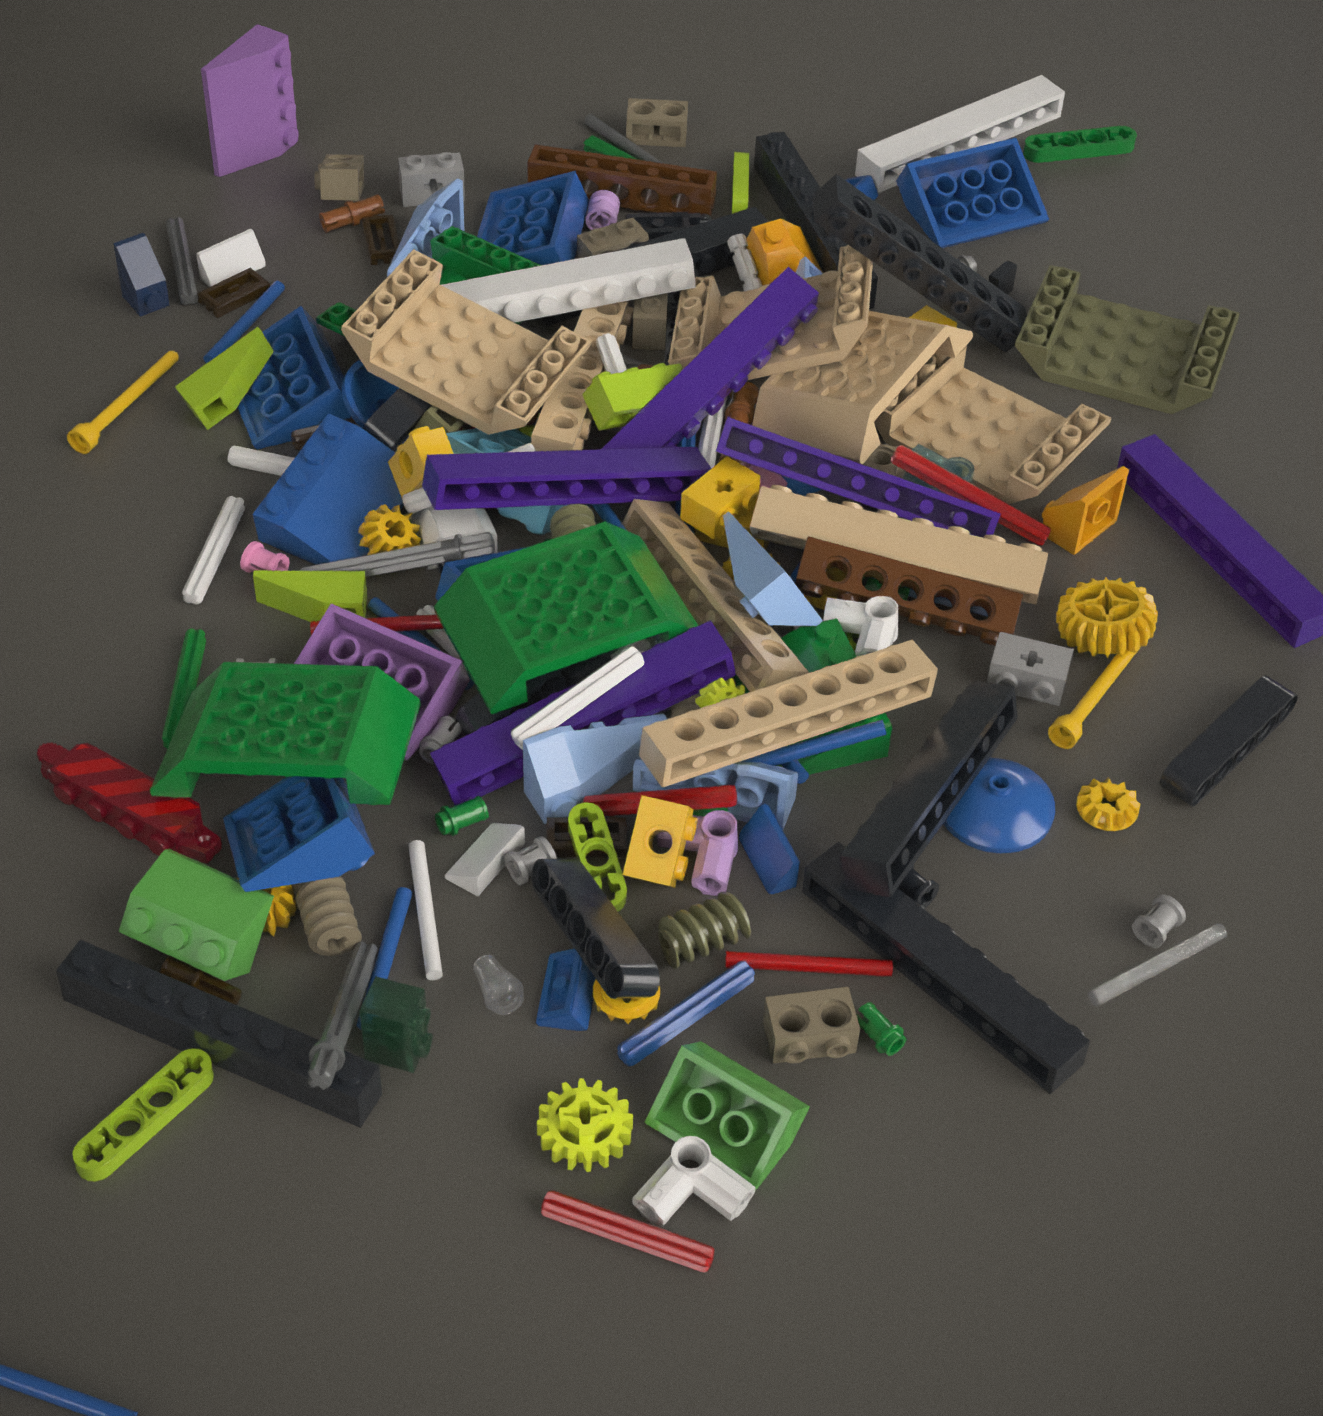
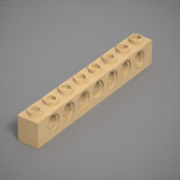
(565, 415)
(711, 595)
(786, 712)

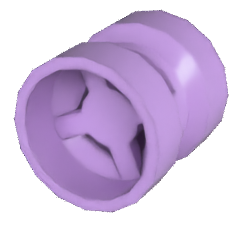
(602, 209)

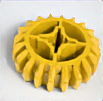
(1106, 617)

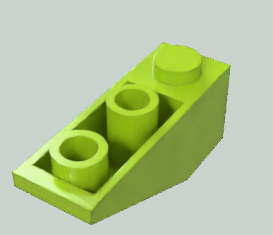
(224, 381)
(621, 396)
(311, 592)

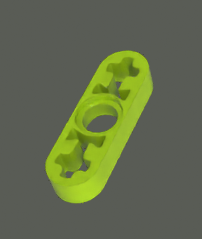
(740, 183)
(600, 841)

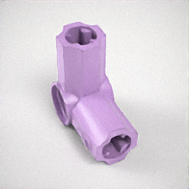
(716, 847)

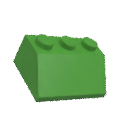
(197, 915)
(729, 1108)

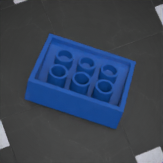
(972, 193)
(537, 218)
(296, 383)
(327, 494)
(297, 834)

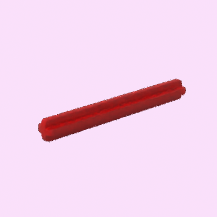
(964, 490)

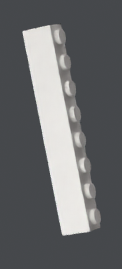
(968, 127)
(583, 282)

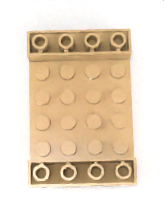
(823, 340)
(457, 350)
(839, 401)
(1005, 436)

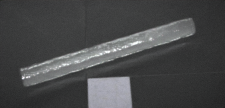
(1157, 964)

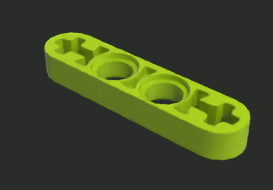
(138, 1109)

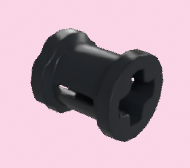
(919, 888)

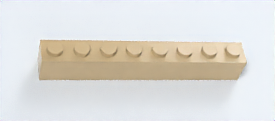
(791, 518)

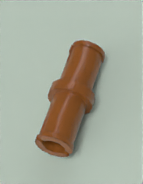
(351, 213)

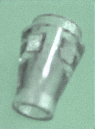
(499, 988)

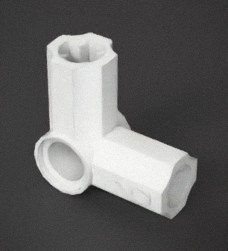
(873, 620)
(675, 1183)

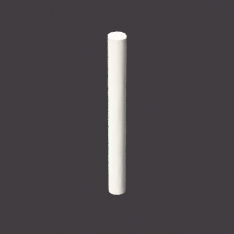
(425, 910)

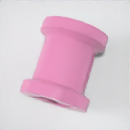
(258, 558)

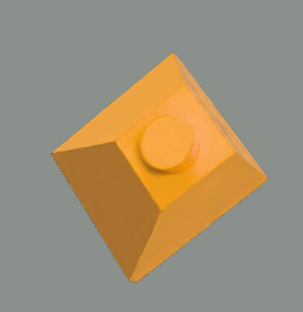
(776, 247)
(1085, 511)

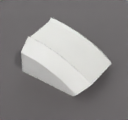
(445, 524)

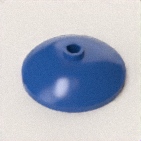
(364, 393)
(1003, 809)

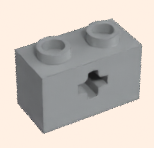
(427, 174)
(1031, 666)

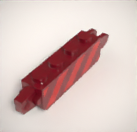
(122, 798)

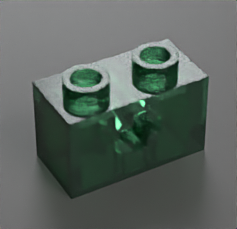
(395, 1024)

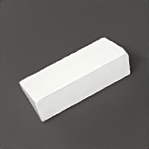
(230, 258)
(486, 857)

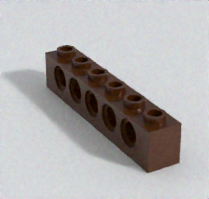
(635, 182)
(1000, 604)

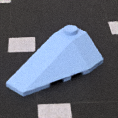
(429, 220)
(764, 582)
(572, 764)
(754, 782)

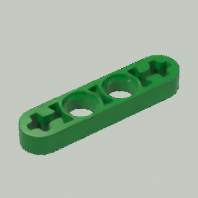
(1108, 141)

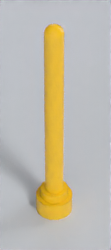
(86, 435)
(1068, 728)

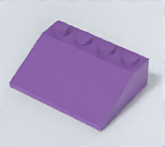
(250, 101)
(422, 670)

